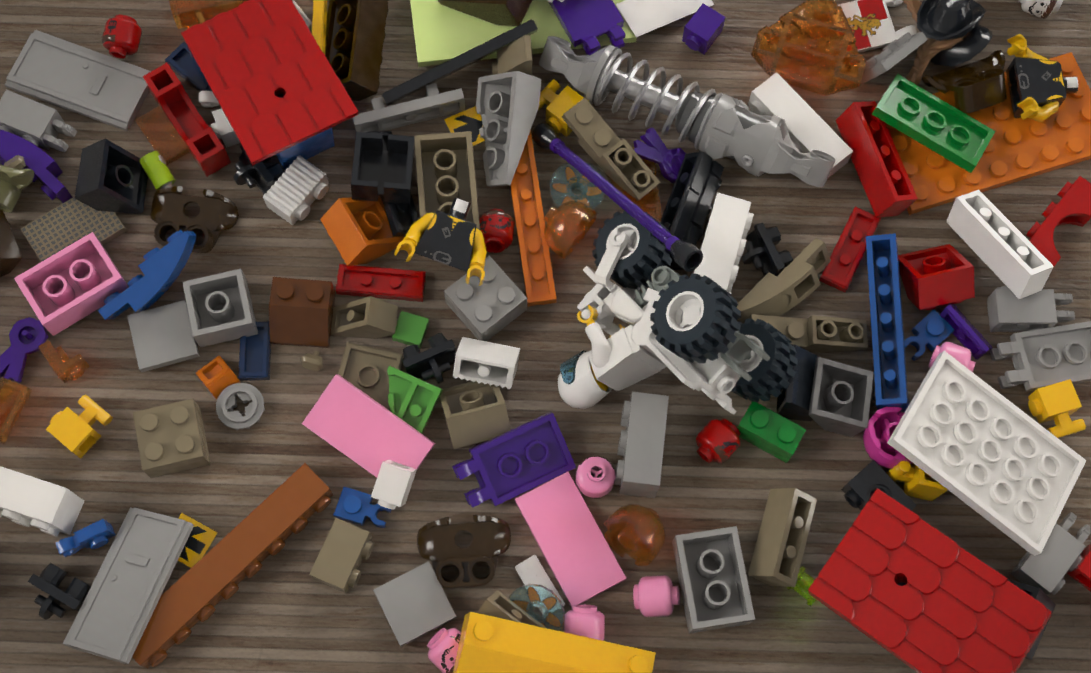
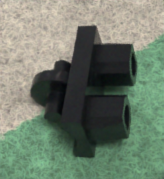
(256, 174)
(763, 252)
(432, 361)
(49, 582)

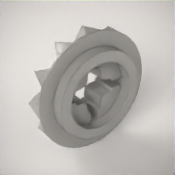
(227, 402)

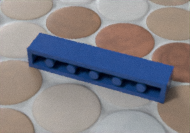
(886, 322)

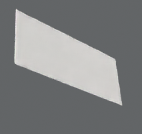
(652, 14)

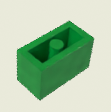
(770, 431)

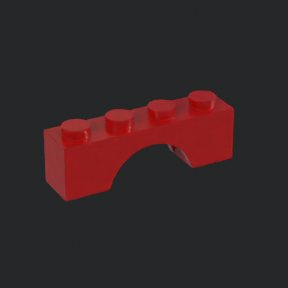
(186, 119)
(1071, 209)

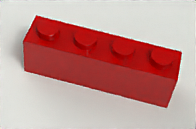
(876, 160)

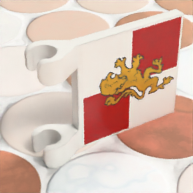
(872, 23)

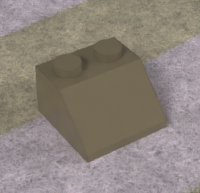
(474, 413)

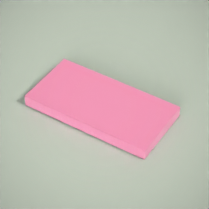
(365, 428)
(570, 539)

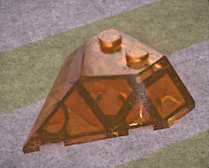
(811, 49)

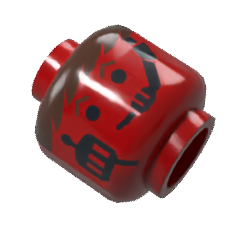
(121, 36)
(496, 230)
(718, 441)

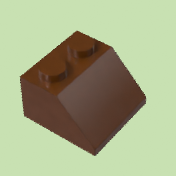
(301, 312)

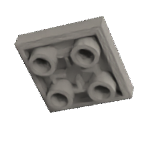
(892, 55)
(162, 336)
(414, 604)

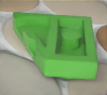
(411, 398)

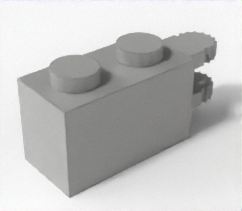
(33, 121)
(1029, 313)
(1057, 557)

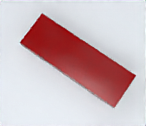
(849, 249)
(381, 282)

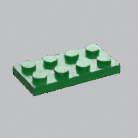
(934, 123)

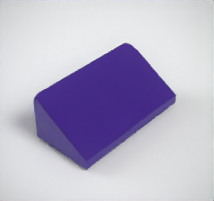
(965, 331)

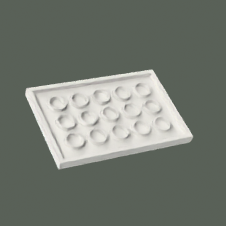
(988, 453)

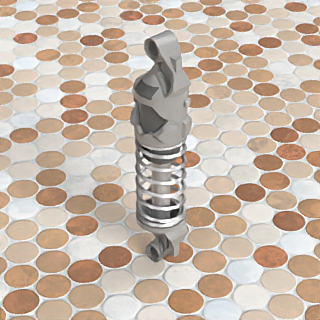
(711, 121)

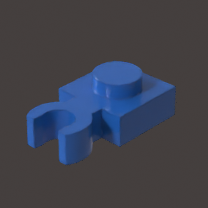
(928, 333)
(357, 506)
(91, 537)

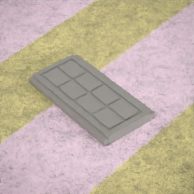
(79, 80)
(128, 585)

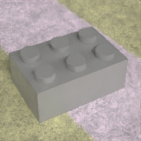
(641, 444)
(713, 579)

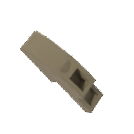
(610, 152)
(797, 281)
(821, 333)

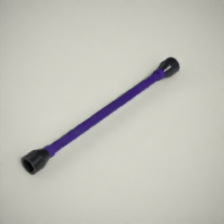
(683, 252)

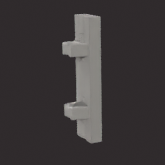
(410, 112)

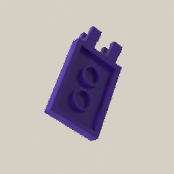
(588, 20)
(516, 461)

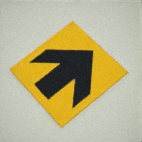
(466, 121)
(197, 543)

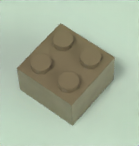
(171, 438)

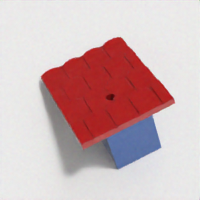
(271, 80)
(926, 595)

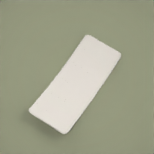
(533, 573)

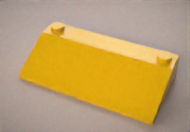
(515, 647)

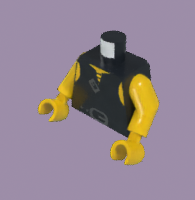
(1035, 82)
(448, 240)

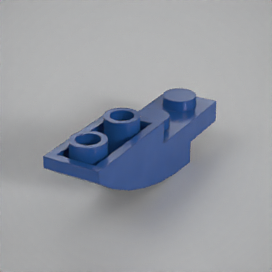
(160, 272)

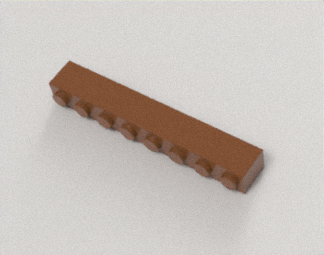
(230, 561)

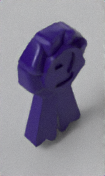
(656, 151)
(24, 339)

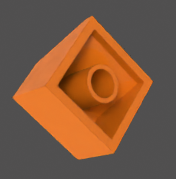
(360, 230)

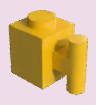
(558, 105)
(1056, 404)
(75, 430)
(916, 481)

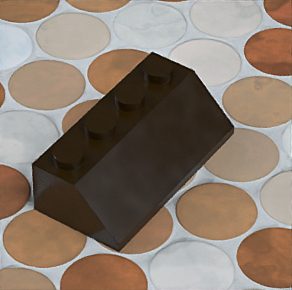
(356, 44)

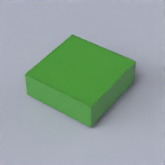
(410, 329)

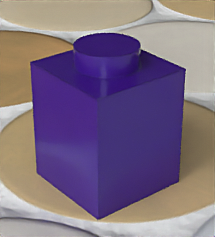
(703, 29)

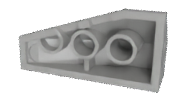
(507, 112)

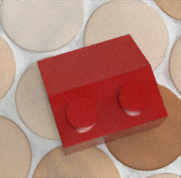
(936, 277)

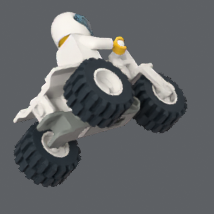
(673, 325)

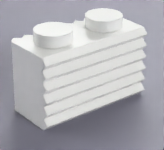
(296, 190)
(486, 362)

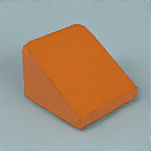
(217, 376)

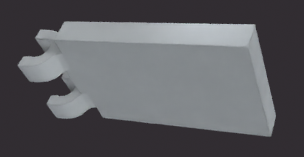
(1047, 356)

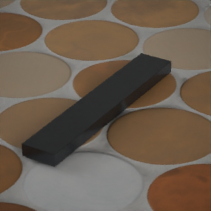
(459, 62)

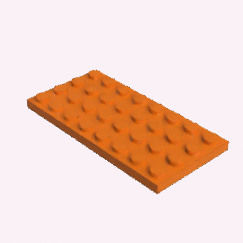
(1013, 154)

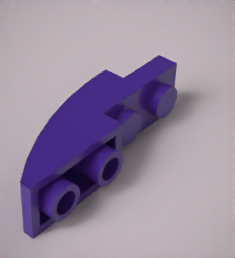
(44, 167)

